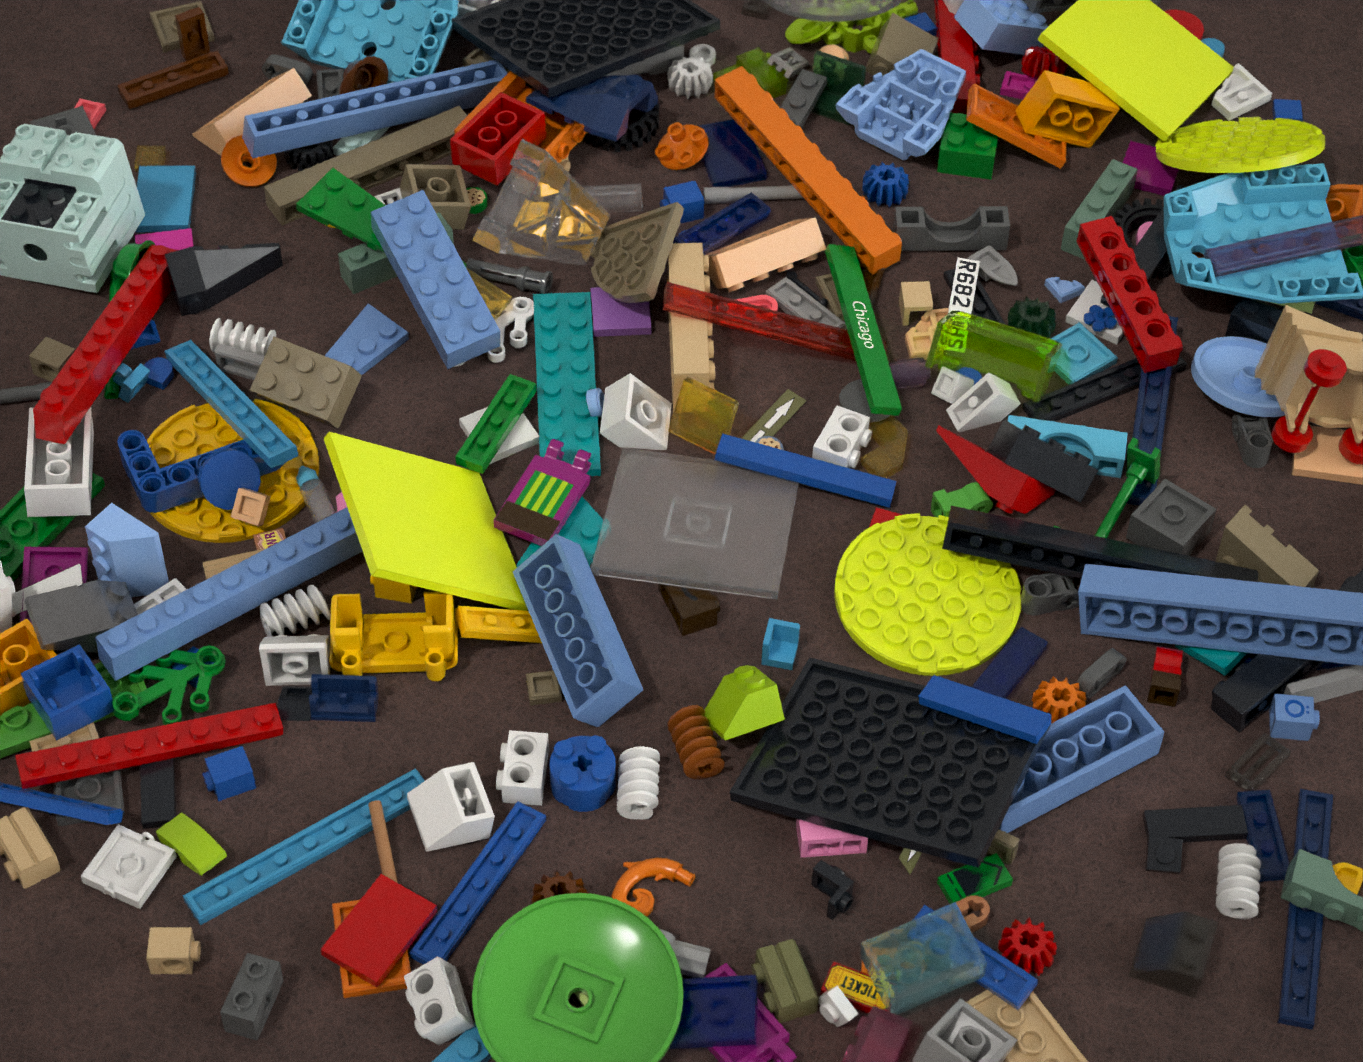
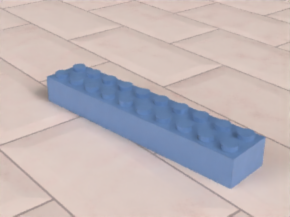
(1222, 614)

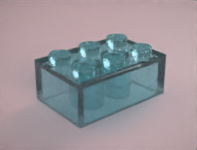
(923, 959)

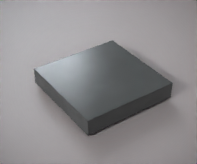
(97, 788)

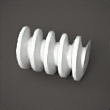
(239, 338)
(294, 611)
(638, 782)
(1238, 881)

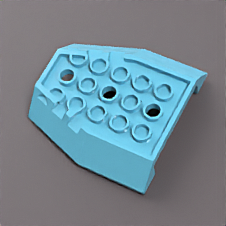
(339, 31)
(1251, 207)

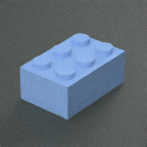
(1001, 24)

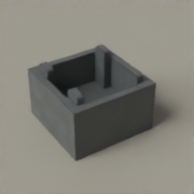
(1171, 520)

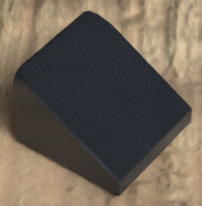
(294, 703)

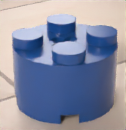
(582, 772)

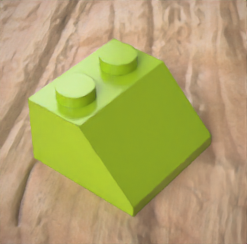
(744, 703)

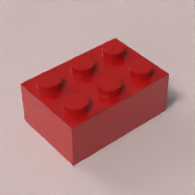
(493, 136)

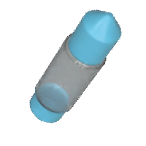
(314, 494)

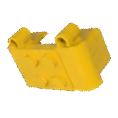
(395, 639)

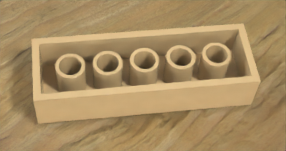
(689, 336)

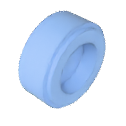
(595, 401)

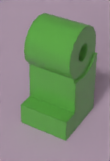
(969, 497)

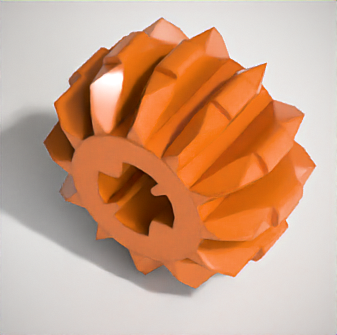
(1058, 698)

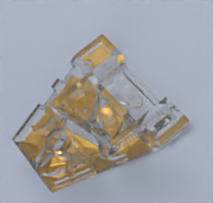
(542, 212)

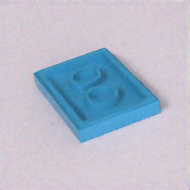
(166, 197)

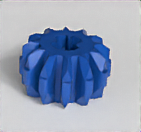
(885, 184)

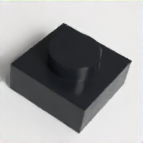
(1163, 854)

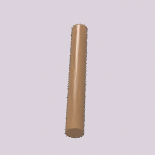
(382, 840)

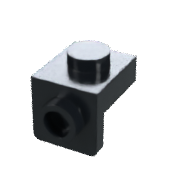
(834, 884)

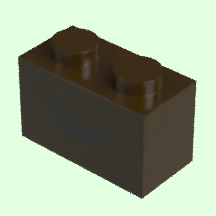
(690, 607)

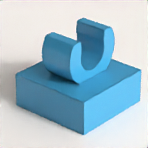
(130, 381)

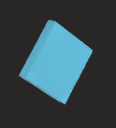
(1081, 354)

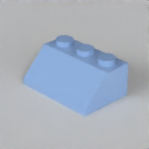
(126, 551)

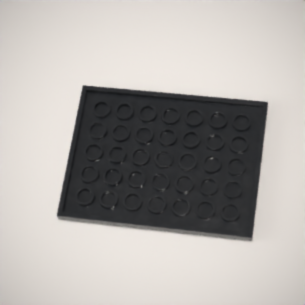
(576, 41)
(884, 766)

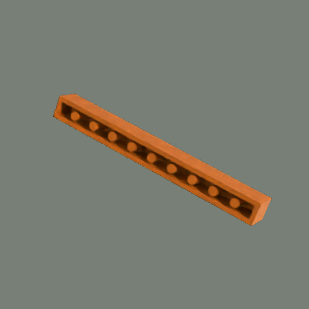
(808, 170)

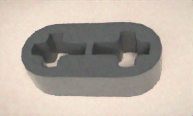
(278, 64)
(1101, 672)

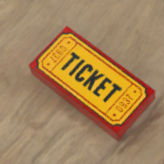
(855, 986)

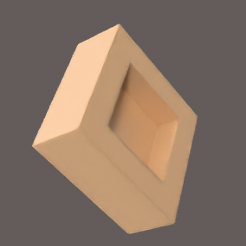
(250, 506)

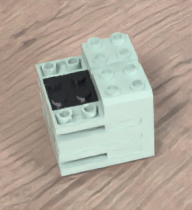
(65, 207)

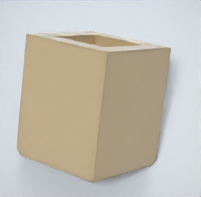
(914, 297)

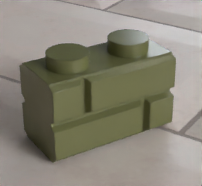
(785, 981)

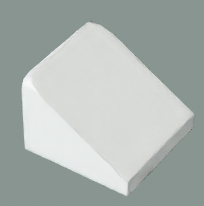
(951, 385)

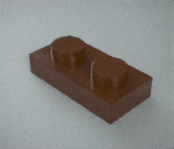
(192, 33)

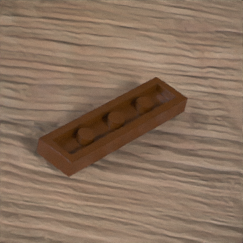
(173, 79)

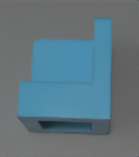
(780, 644)

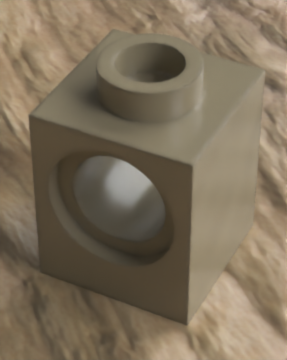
(49, 358)

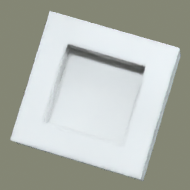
(836, 1007)

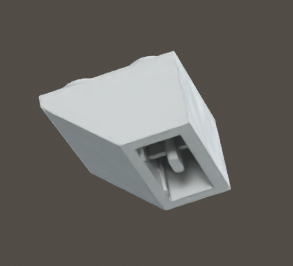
(451, 808)

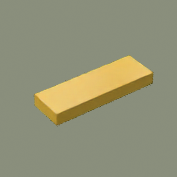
(496, 624)

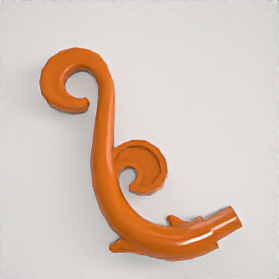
(652, 867)

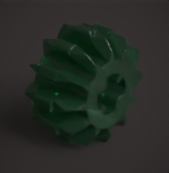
(1033, 317)

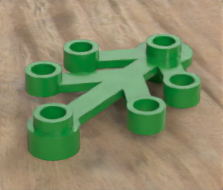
(173, 681)

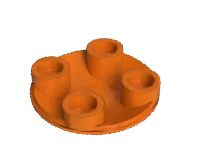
(682, 146)

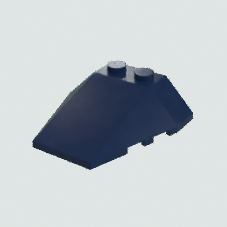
(600, 103)

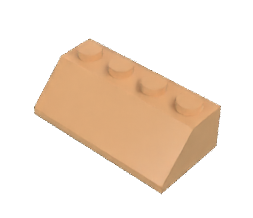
(276, 93)
(765, 252)

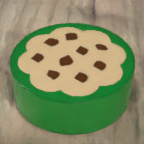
(477, 199)

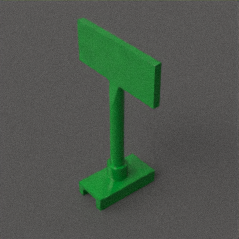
(1139, 467)

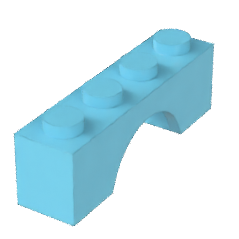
(1102, 446)

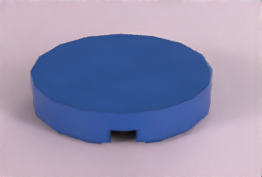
(225, 473)

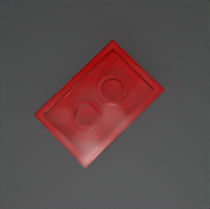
(379, 930)

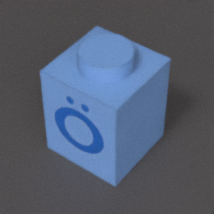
(1292, 717)

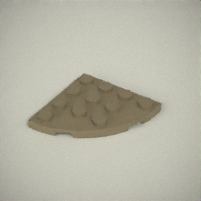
(634, 254)

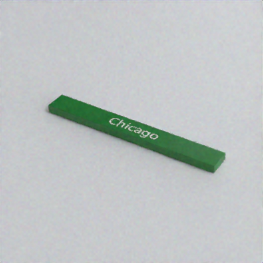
(863, 330)

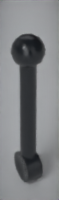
(791, 275)

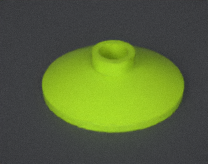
(807, 31)

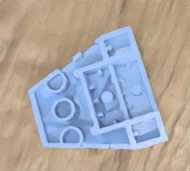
(905, 107)

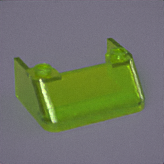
(997, 349)

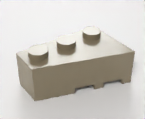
(1253, 547)

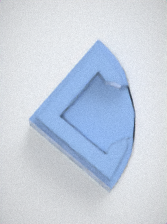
(1063, 289)

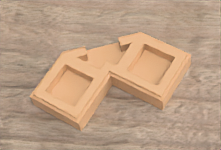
(920, 337)

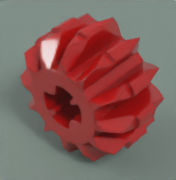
(1039, 59)
(1028, 946)

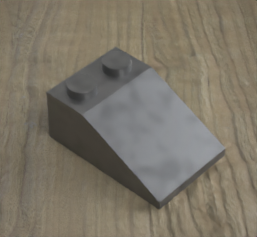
(79, 614)

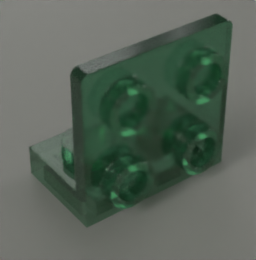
(841, 77)

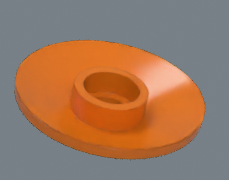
(232, 161)

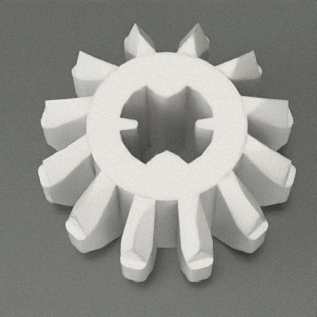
(690, 76)

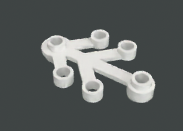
(519, 310)

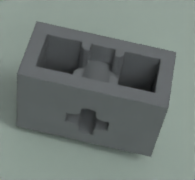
(252, 996)

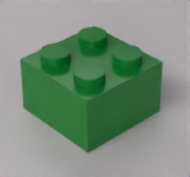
(966, 149)

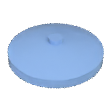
(1226, 374)

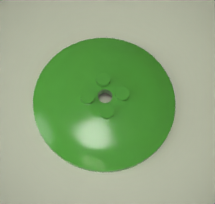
(569, 948)

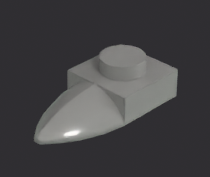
(994, 266)

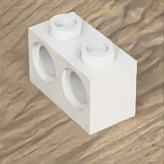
(843, 438)
(525, 768)
(443, 1000)

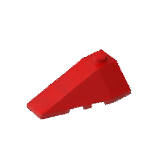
(999, 480)

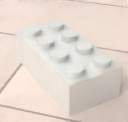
(59, 474)

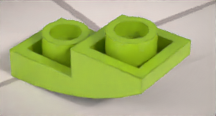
(191, 843)

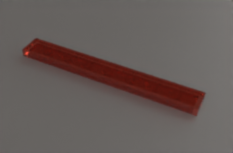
(758, 320)

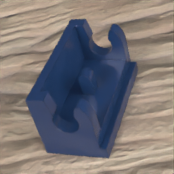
(343, 698)

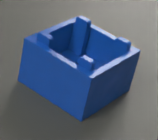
(67, 692)

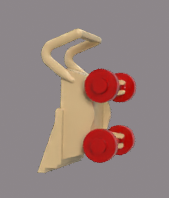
(1316, 379)

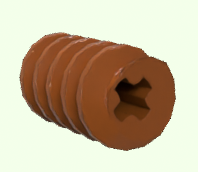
(695, 743)

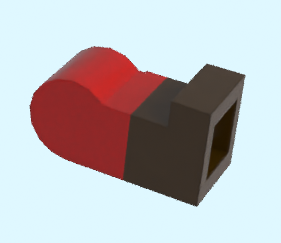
(1165, 676)

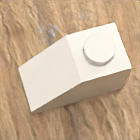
(983, 404)

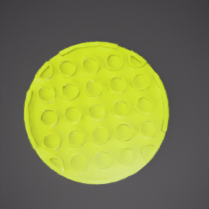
(1241, 145)
(923, 603)

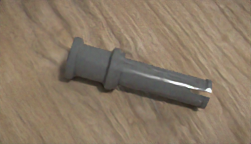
(523, 276)

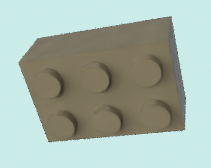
(305, 382)

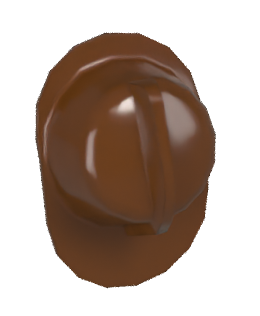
(364, 74)

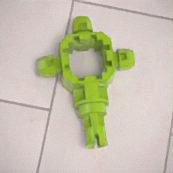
(856, 40)

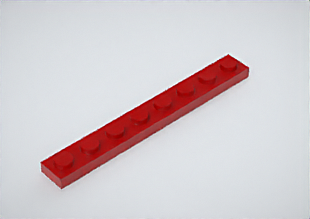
(148, 745)

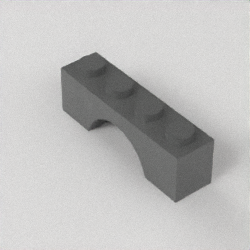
(922, 233)

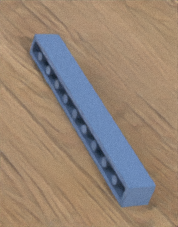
(369, 109)
(227, 595)

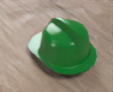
(129, 258)

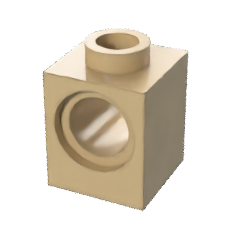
(172, 950)

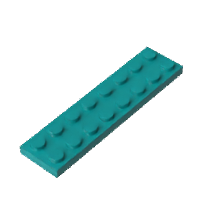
(565, 374)

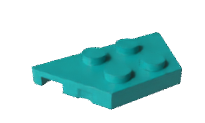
(581, 527)

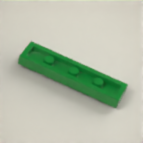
(496, 423)

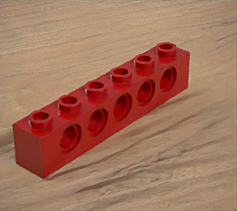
(1129, 294)

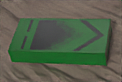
(975, 881)

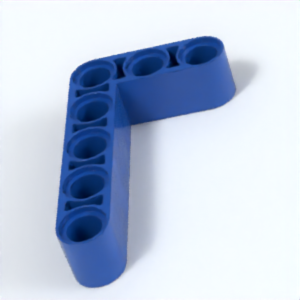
(174, 484)

